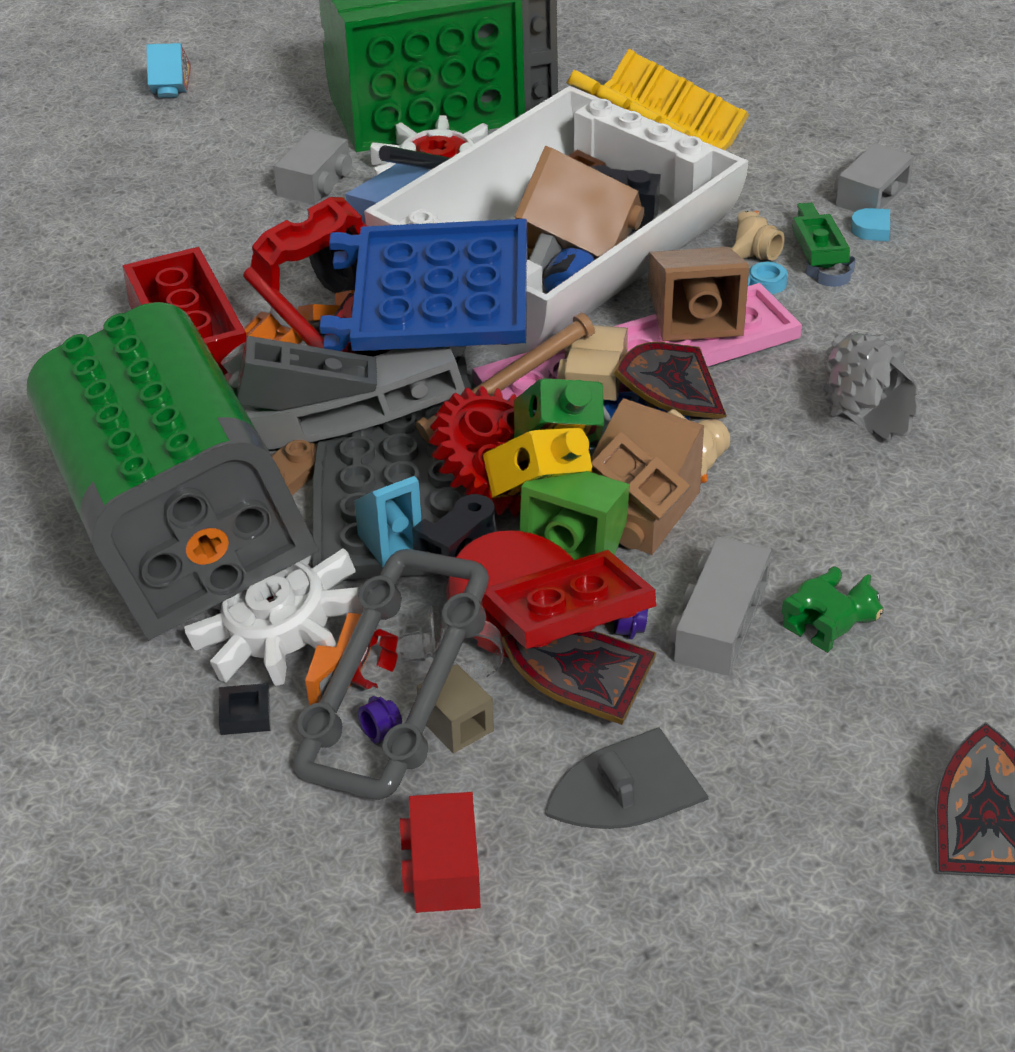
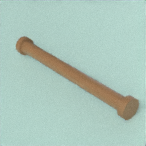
(579, 328)

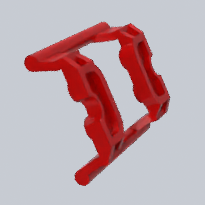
(293, 243)

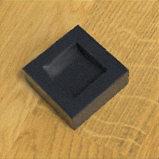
(244, 709)

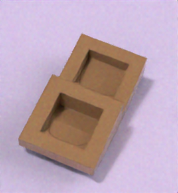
(652, 482)

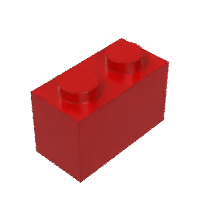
(443, 852)

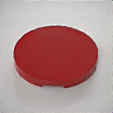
(506, 558)

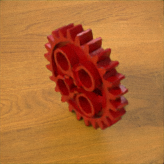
(468, 429)

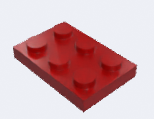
(568, 599)

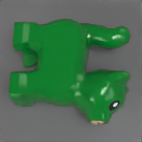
(829, 609)

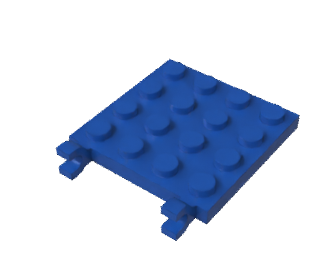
(433, 286)

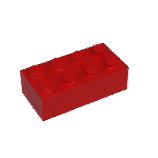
(190, 284)

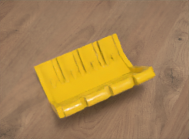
(667, 99)

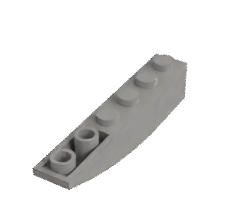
(405, 384)

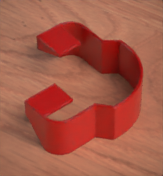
(387, 658)

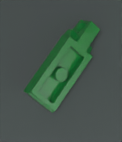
(819, 237)

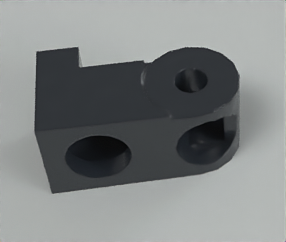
(458, 528)

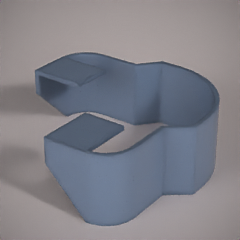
(831, 280)

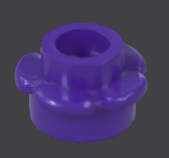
(631, 625)
(378, 718)

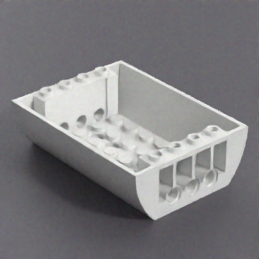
(492, 175)

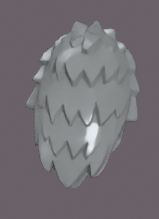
(871, 383)

